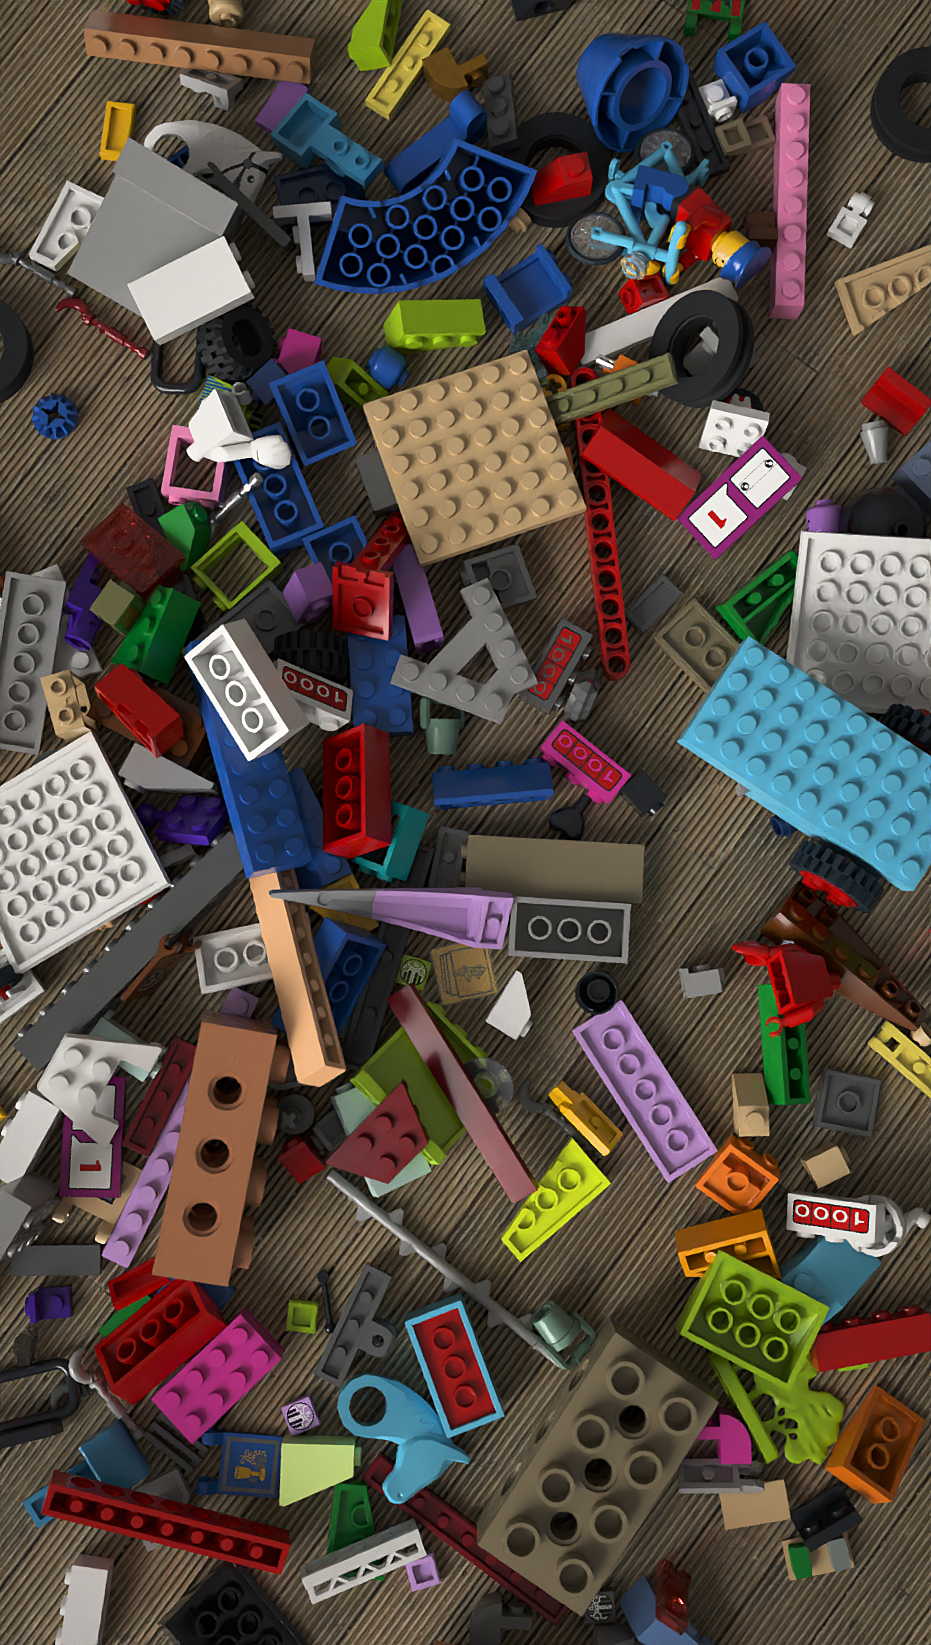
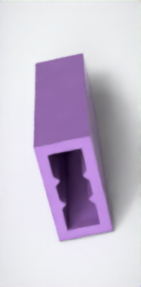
(417, 602)

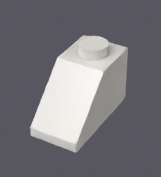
(512, 1009)

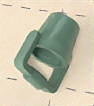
(440, 733)
(560, 1330)

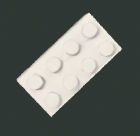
(246, 689)

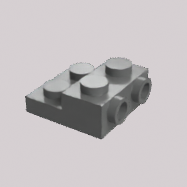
(506, 574)

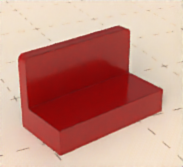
(896, 401)

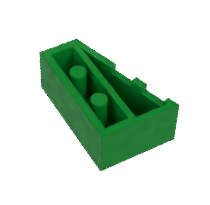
(761, 601)
(158, 635)

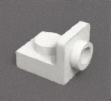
(718, 101)

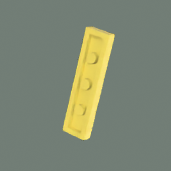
(407, 65)

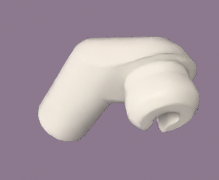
(918, 1217)

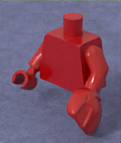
(797, 980)

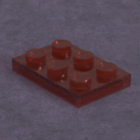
(133, 550)

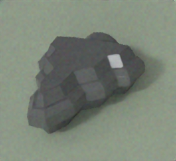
(582, 696)

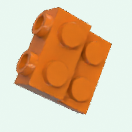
(739, 1176)

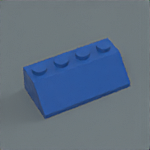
(492, 785)
(323, 867)

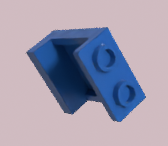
(528, 290)

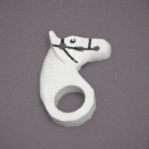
(232, 153)

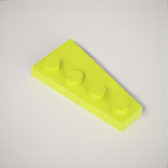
(562, 1193)

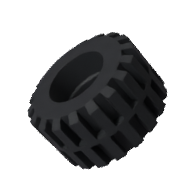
(220, 351)
(314, 652)

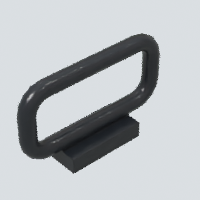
(176, 388)
(43, 1423)

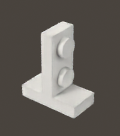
(303, 215)

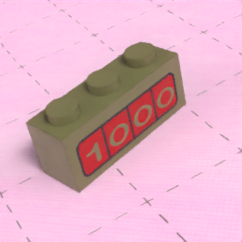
(118, 606)

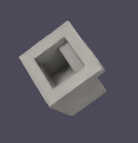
(701, 980)

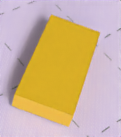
(117, 128)

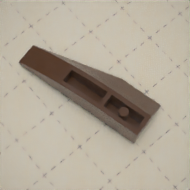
(865, 978)

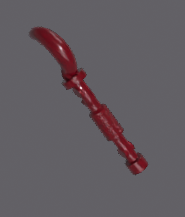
(90, 319)

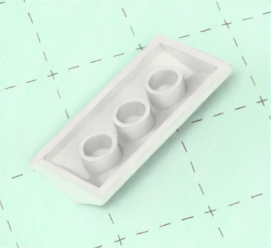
(233, 958)

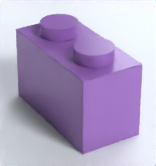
(308, 593)

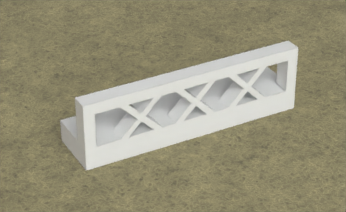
(360, 1555)

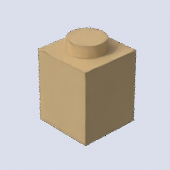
(826, 1164)

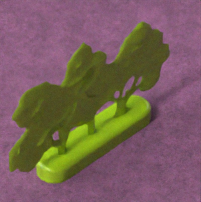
(814, 1411)

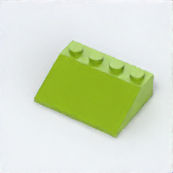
(752, 1320)

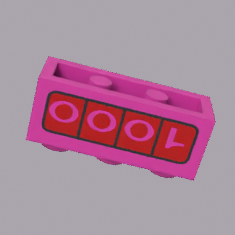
(583, 764)

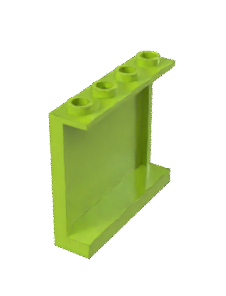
(401, 1060)

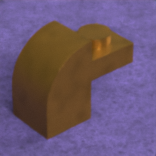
(450, 79)

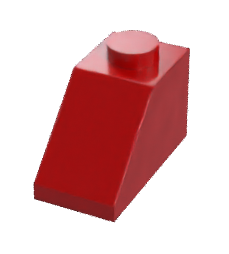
(562, 179)

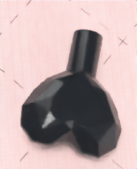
(570, 819)

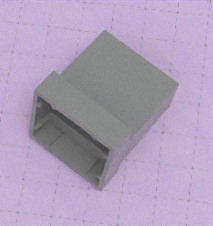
(149, 221)

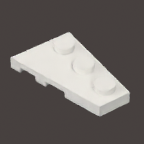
(65, 226)

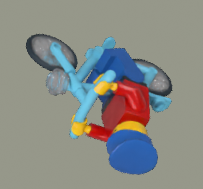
(669, 203)

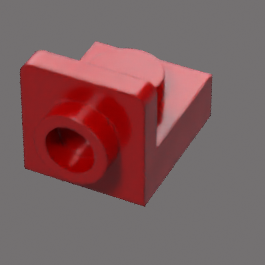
(643, 293)

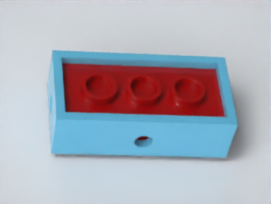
(454, 1365)

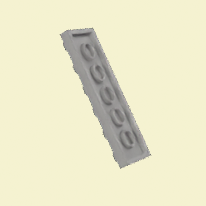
(28, 648)

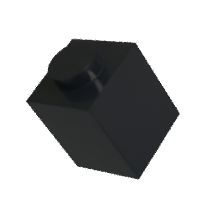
(643, 794)

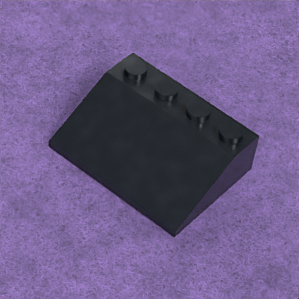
(228, 1610)

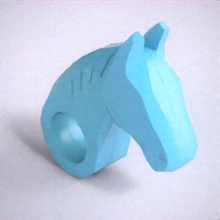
(410, 1422)

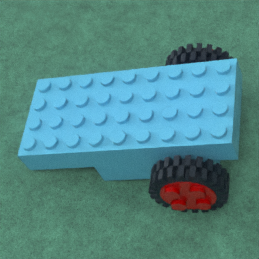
(824, 771)

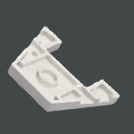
(81, 1074)

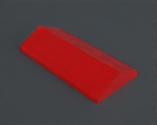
(642, 465)

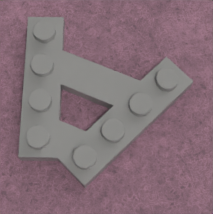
(440, 677)

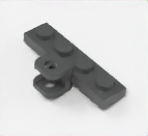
(358, 1327)

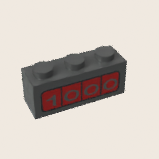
(558, 666)

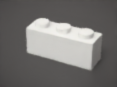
(26, 1135)
(86, 1601)

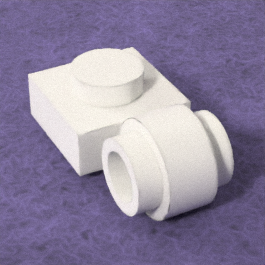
(849, 223)

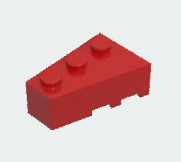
(140, 709)

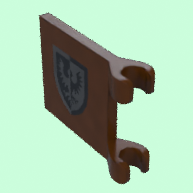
(160, 966)

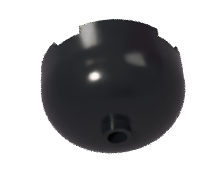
(883, 512)

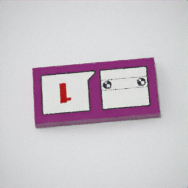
(739, 497)
(87, 1166)

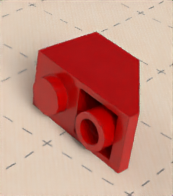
(563, 341)
(301, 1158)

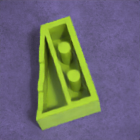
(434, 325)

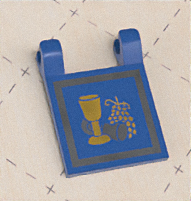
(247, 1465)

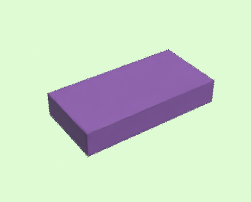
(280, 104)

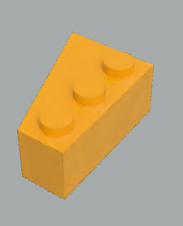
(739, 1235)

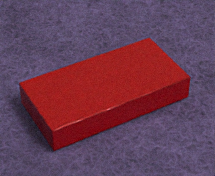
(135, 1284)

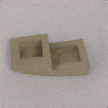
(745, 137)

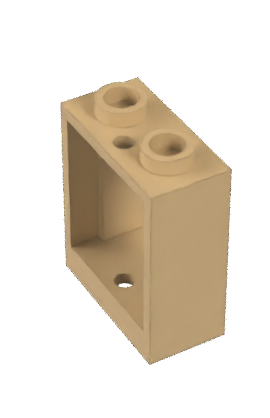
(65, 697)

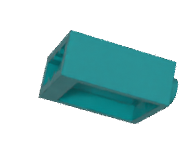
(402, 847)

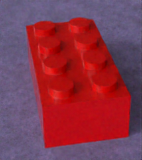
(356, 792)

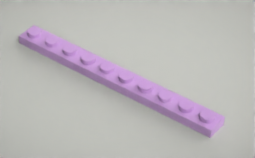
(159, 1166)

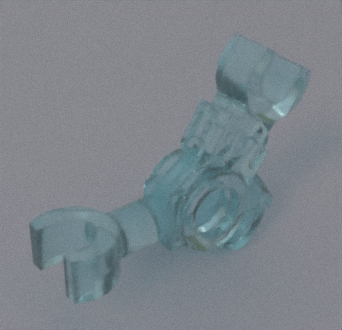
(529, 342)

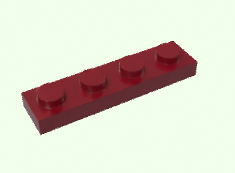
(161, 1097)

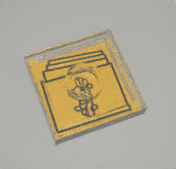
(463, 973)

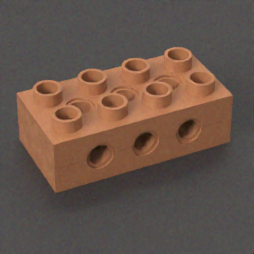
(210, 1239)

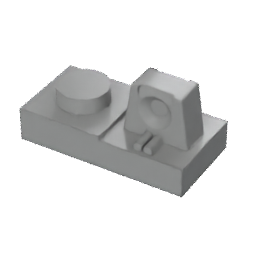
(220, 85)

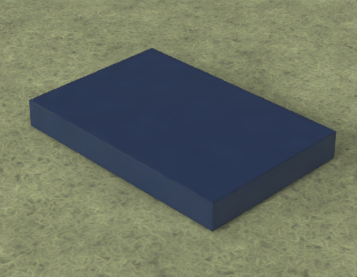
(315, 186)

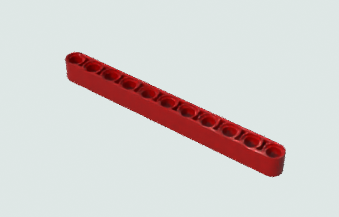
(601, 538)

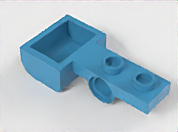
(314, 131)
(108, 1457)

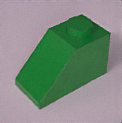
(188, 531)

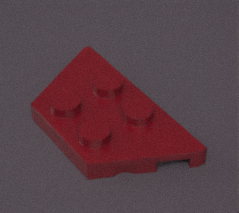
(384, 1139)

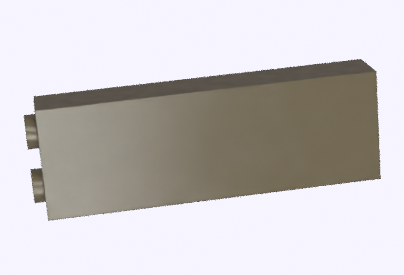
(554, 868)

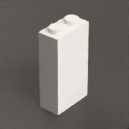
(192, 290)

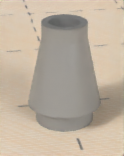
(875, 441)

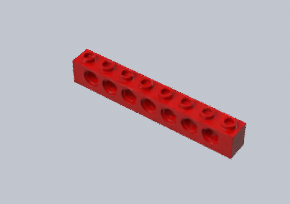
(166, 1522)

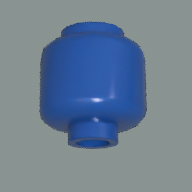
(387, 367)

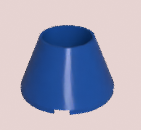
(631, 85)

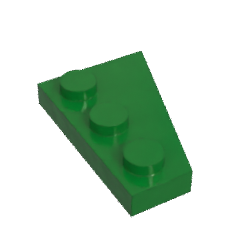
(350, 1519)

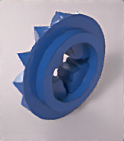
(59, 427)

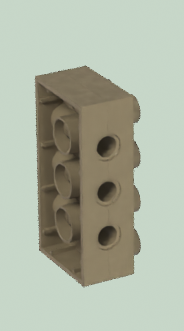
(606, 1504)

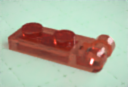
(672, 1596)

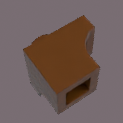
(760, 228)

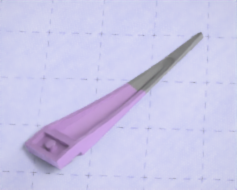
(456, 914)

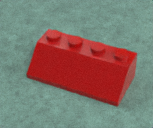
(158, 1339)

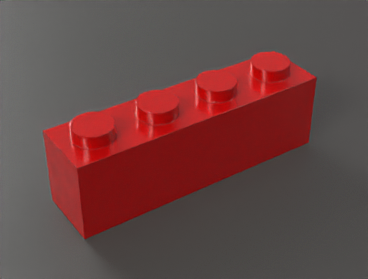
(871, 1338)

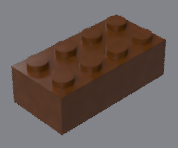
(188, 751)

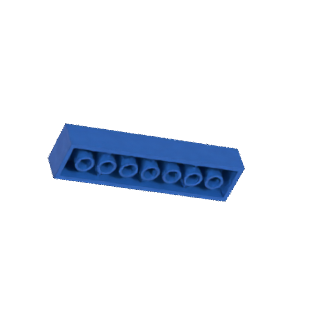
(256, 797)

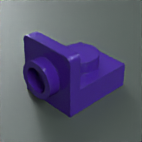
(49, 1303)

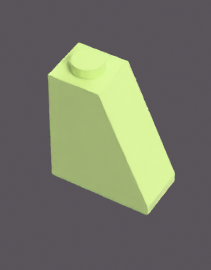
(315, 1464)

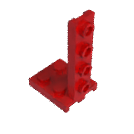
(365, 586)

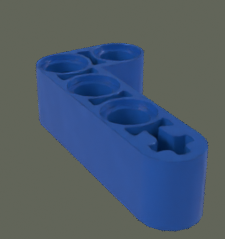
(416, 162)

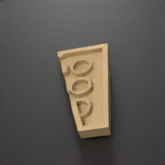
(883, 287)

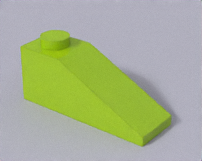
(375, 35)

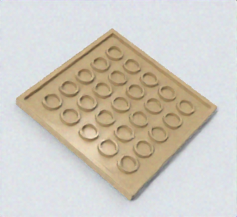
(474, 458)

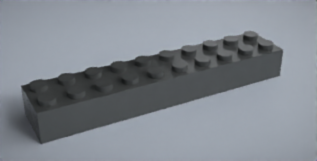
(106, 980)

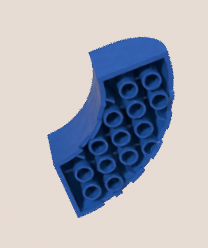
(455, 207)

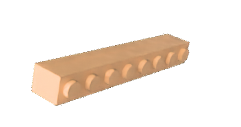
(298, 981)

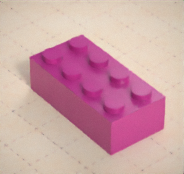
(218, 1375)

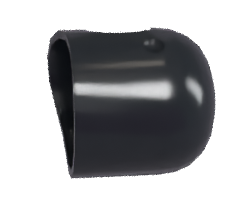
(597, 992)

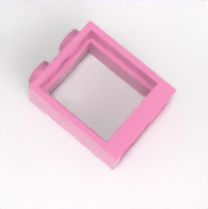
(176, 496)

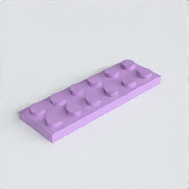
(644, 1091)

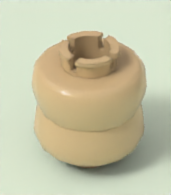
(226, 12)

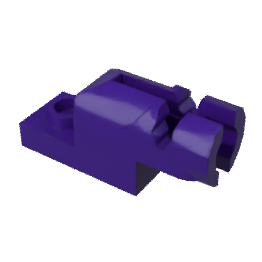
(82, 621)

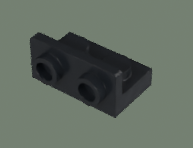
(825, 1517)

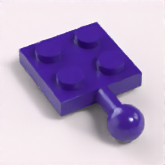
(190, 821)

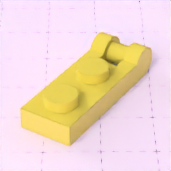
(904, 1056)

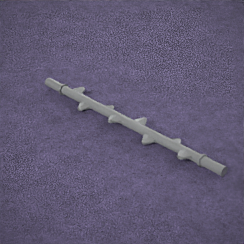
(436, 1257)

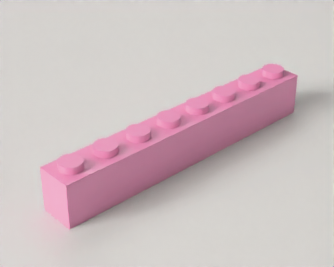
(790, 200)

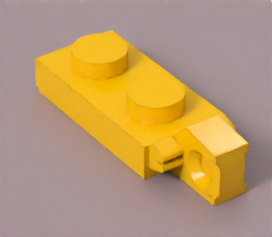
(586, 1117)

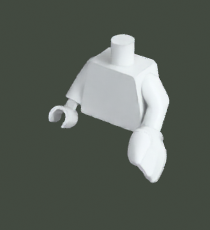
(224, 435)

